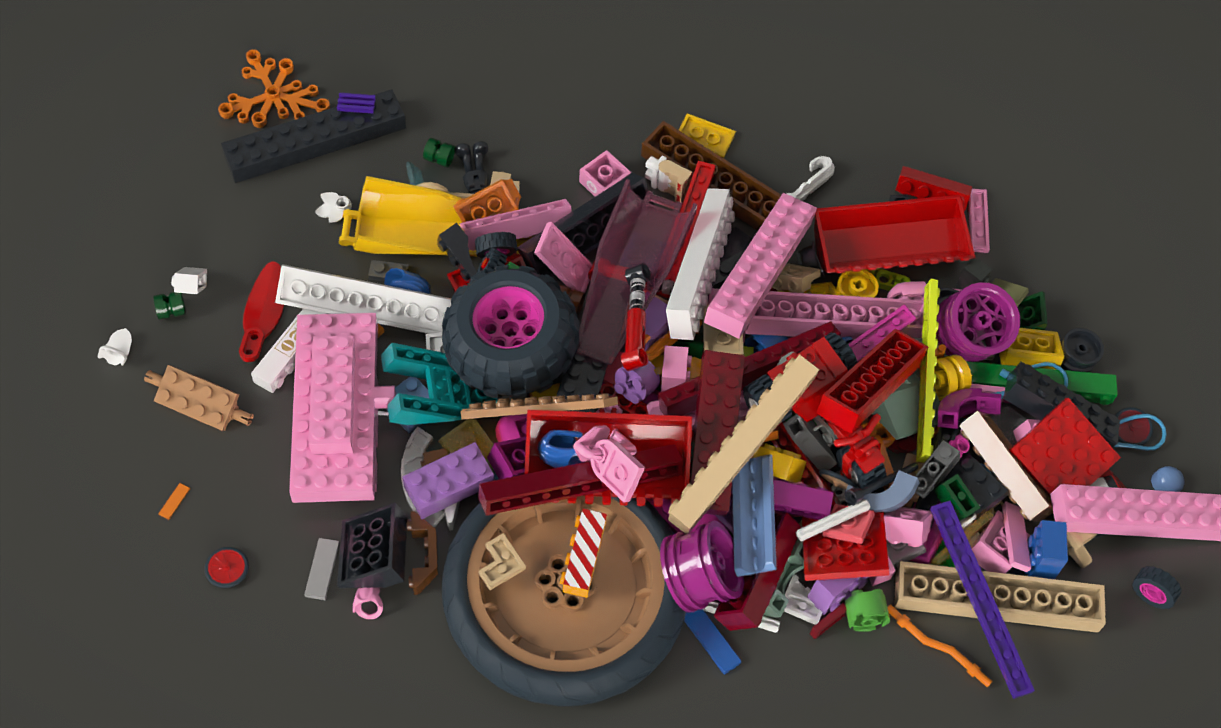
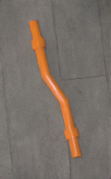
(973, 669)

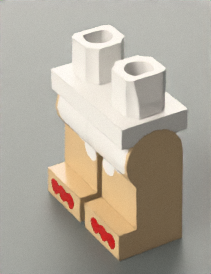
(668, 177)

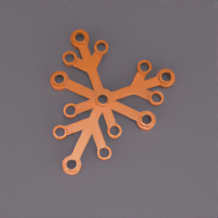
(279, 93)

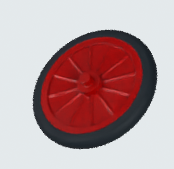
(226, 567)

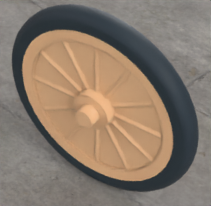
(836, 479)

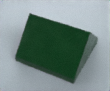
(1033, 312)

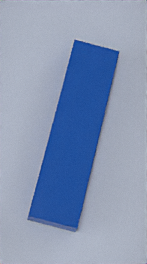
(712, 640)

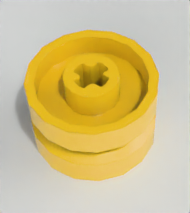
(858, 284)
(951, 375)

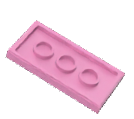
(563, 258)

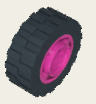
(501, 241)
(1156, 587)

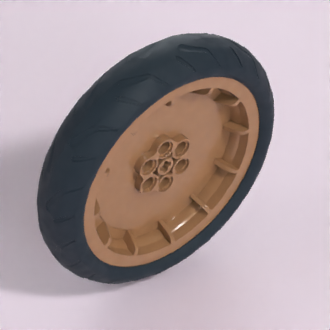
(557, 649)

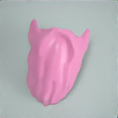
(367, 595)

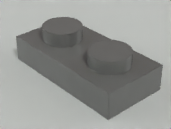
(379, 269)

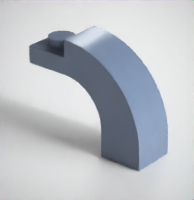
(894, 497)

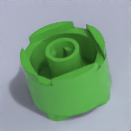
(867, 610)

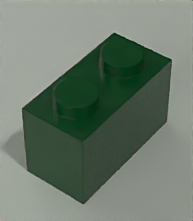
(959, 495)

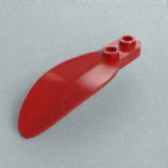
(261, 312)

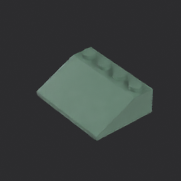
(901, 408)

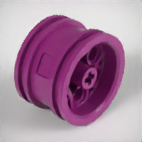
(989, 307)
(700, 567)

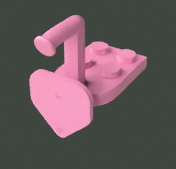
(611, 460)

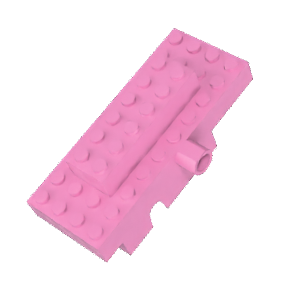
(336, 408)

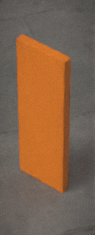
(174, 501)

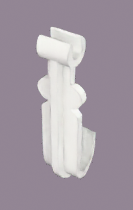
(817, 180)

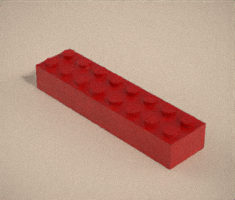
(872, 380)

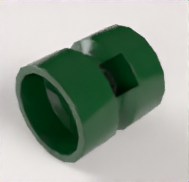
(439, 152)
(169, 305)

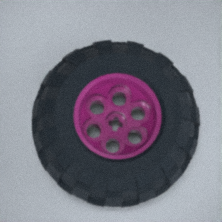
(506, 363)

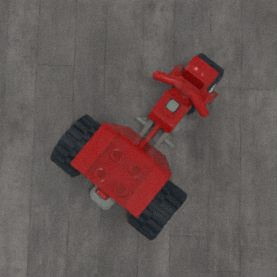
(861, 455)

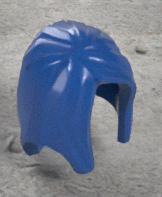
(407, 280)
(557, 448)

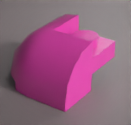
(511, 427)

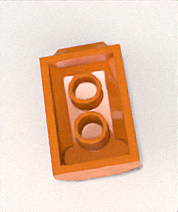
(490, 201)

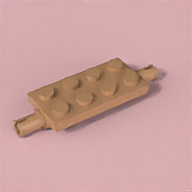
(197, 398)

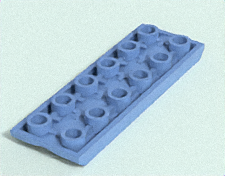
(754, 517)

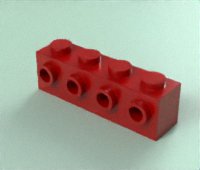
(927, 185)

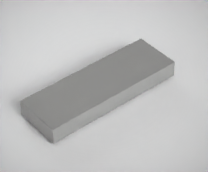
(322, 569)

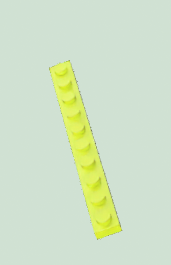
(927, 375)

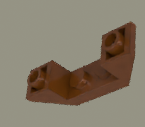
(423, 576)

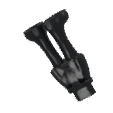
(473, 179)

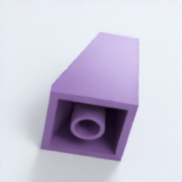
(656, 321)

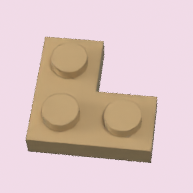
(506, 562)

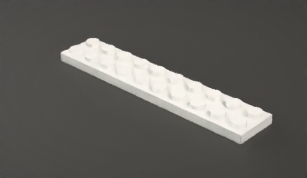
(347, 295)

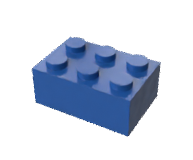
(1048, 549)

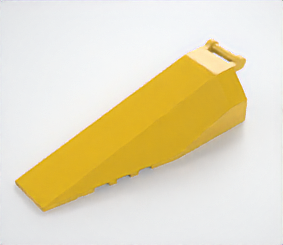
(401, 219)

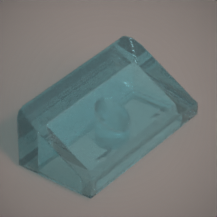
(414, 174)

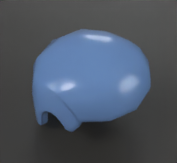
(1168, 479)

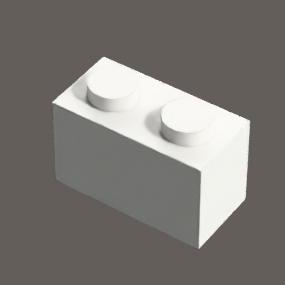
(190, 280)

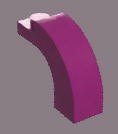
(965, 402)

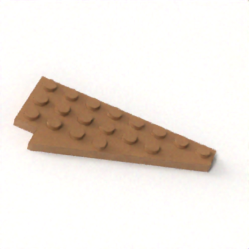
(519, 406)

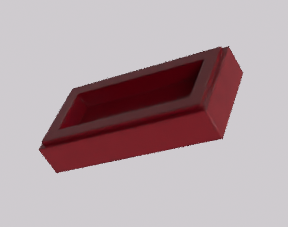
(828, 621)

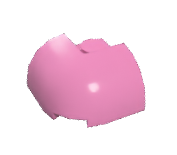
(908, 291)

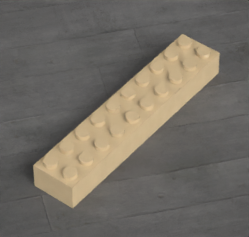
(743, 444)
(1017, 597)

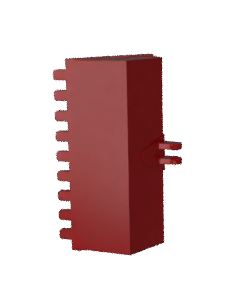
(892, 234)
(641, 430)

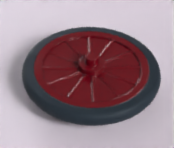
(1134, 431)

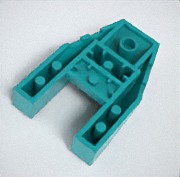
(445, 388)

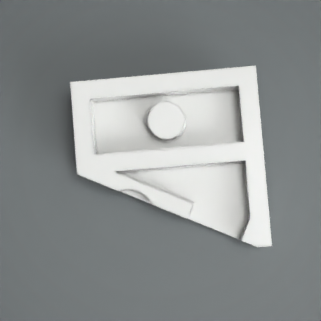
(799, 604)

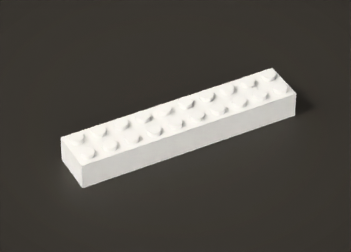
(700, 264)

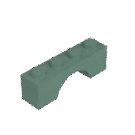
(794, 564)

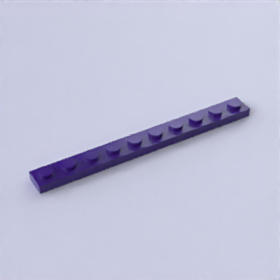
(982, 600)

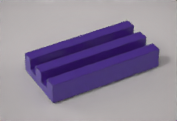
(356, 100)

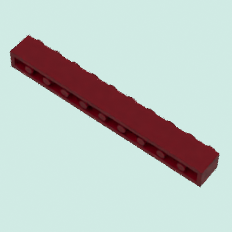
(683, 397)
(569, 481)

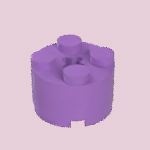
(636, 384)

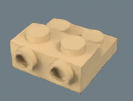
(796, 278)

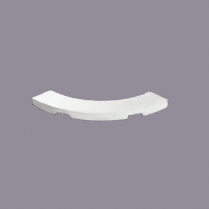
(413, 454)

